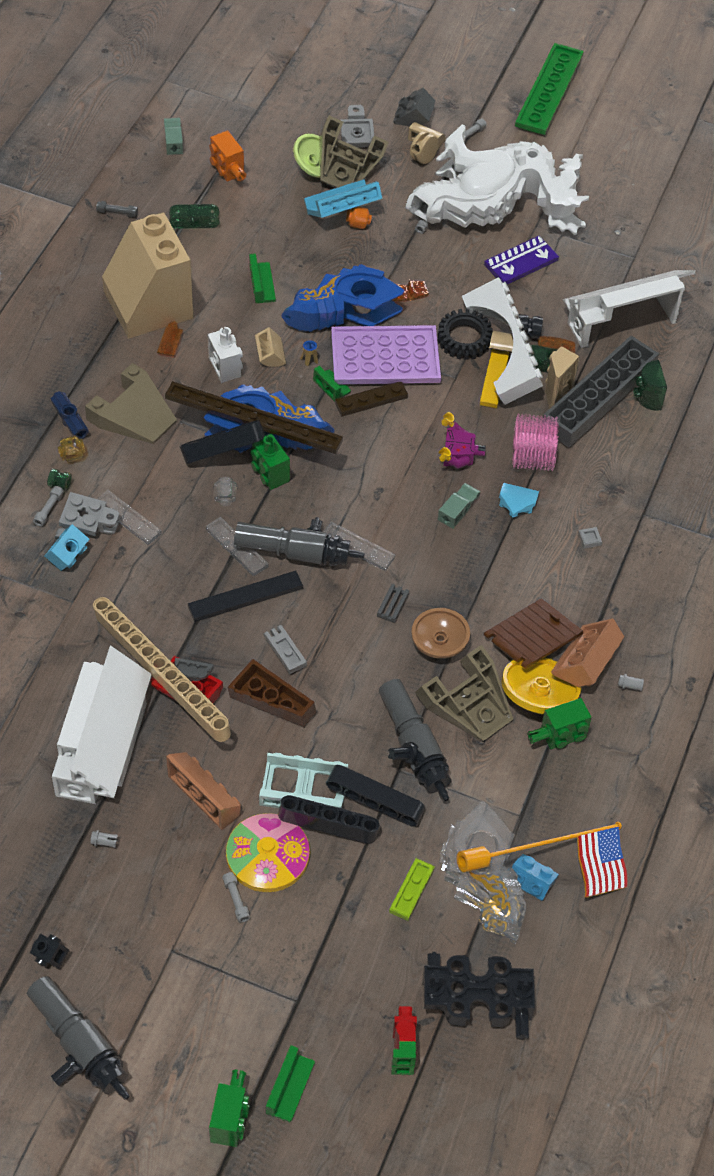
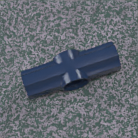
(69, 415)

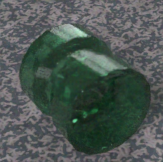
(59, 479)

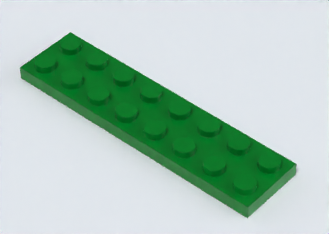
(549, 89)

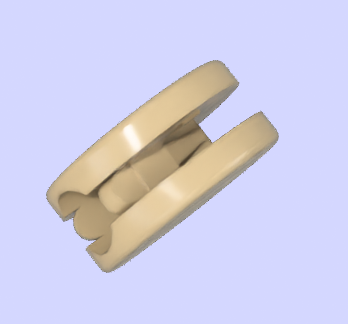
(424, 147)

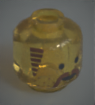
(71, 448)

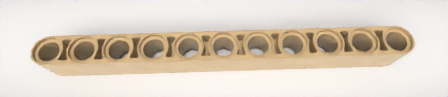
(162, 669)

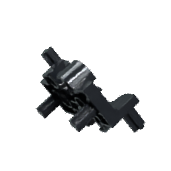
(516, 1002)

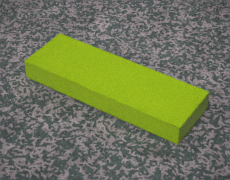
(411, 889)

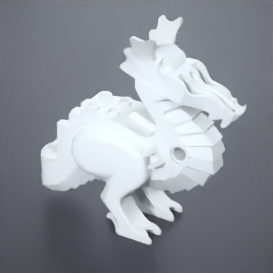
(489, 182)

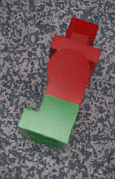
(405, 1042)

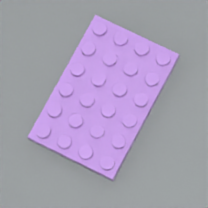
(385, 354)

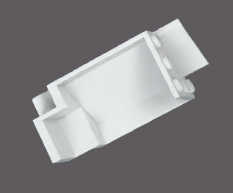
(598, 305)
(100, 728)

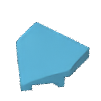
(517, 499)

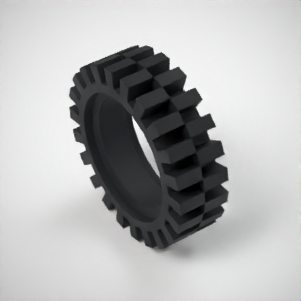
(468, 319)

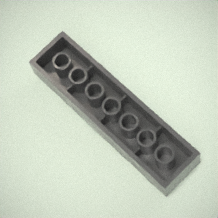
(599, 390)

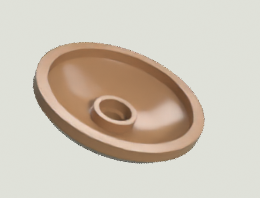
(440, 625)

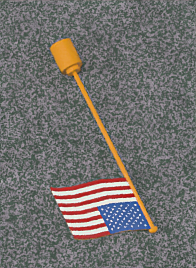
(598, 857)

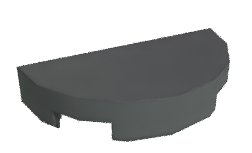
(194, 670)

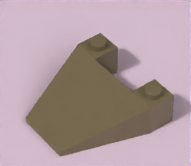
(344, 162)
(137, 412)
(475, 704)

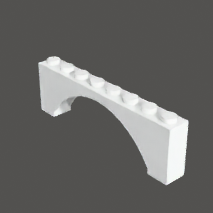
(521, 372)

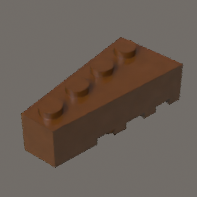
(271, 694)

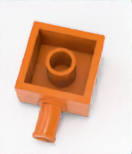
(227, 156)

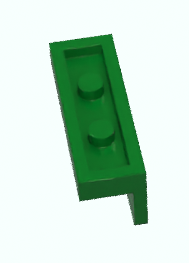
(261, 280)
(289, 1085)

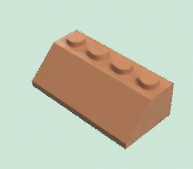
(589, 653)
(203, 789)

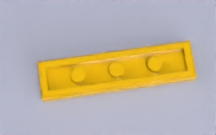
(496, 367)

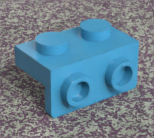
(533, 876)

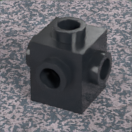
(49, 951)

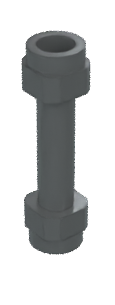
(102, 207)

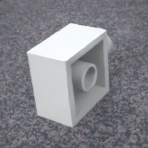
(225, 354)

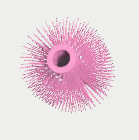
(526, 442)

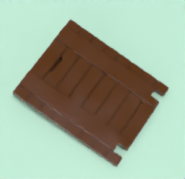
(533, 633)

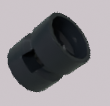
(532, 325)

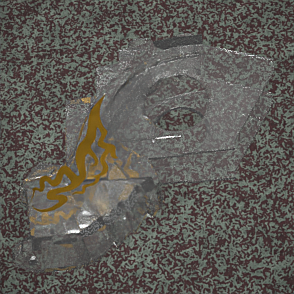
(491, 888)

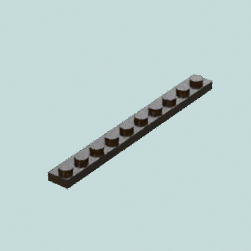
(244, 414)

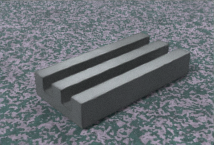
(398, 591)

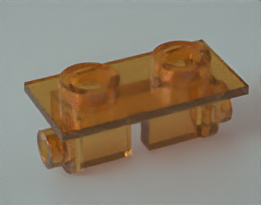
(170, 339)

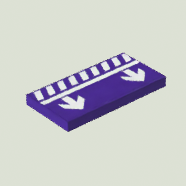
(521, 260)

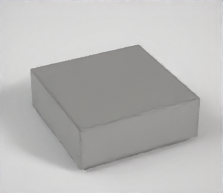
(590, 537)

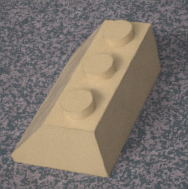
(560, 374)

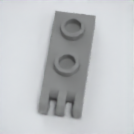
(285, 649)

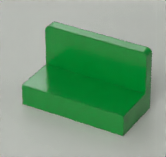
(326, 382)

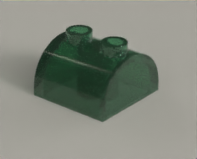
(651, 386)

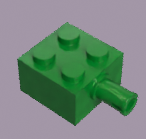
(270, 462)
(563, 725)
(229, 1111)

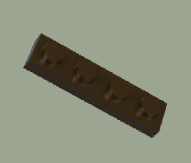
(371, 398)

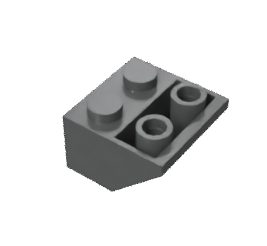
(414, 108)

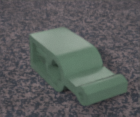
(173, 136)
(457, 505)

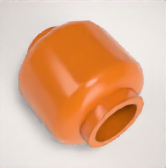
(358, 217)

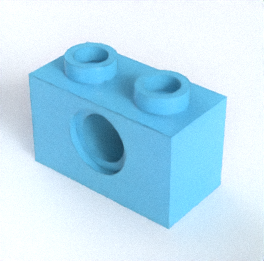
(60, 555)

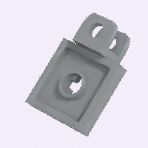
(354, 124)
(96, 517)

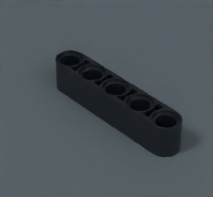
(222, 441)
(375, 795)
(316, 816)

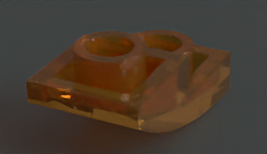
(413, 291)
(556, 343)

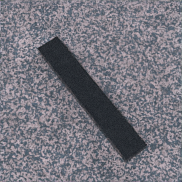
(245, 596)

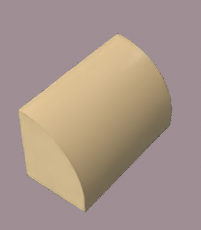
(416, 128)
(502, 341)
(270, 348)

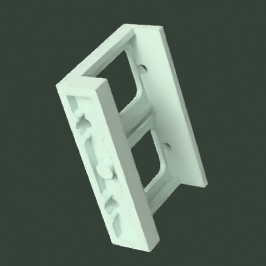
(306, 771)

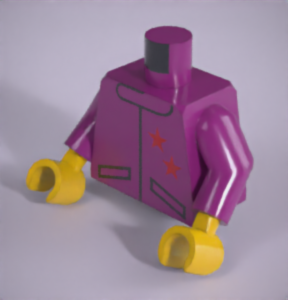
(459, 445)

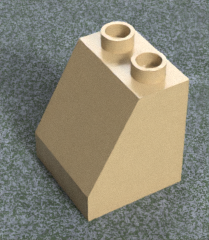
(149, 277)

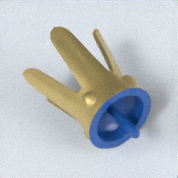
(309, 349)

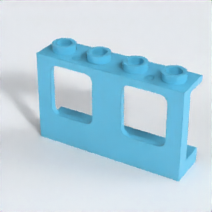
(342, 198)

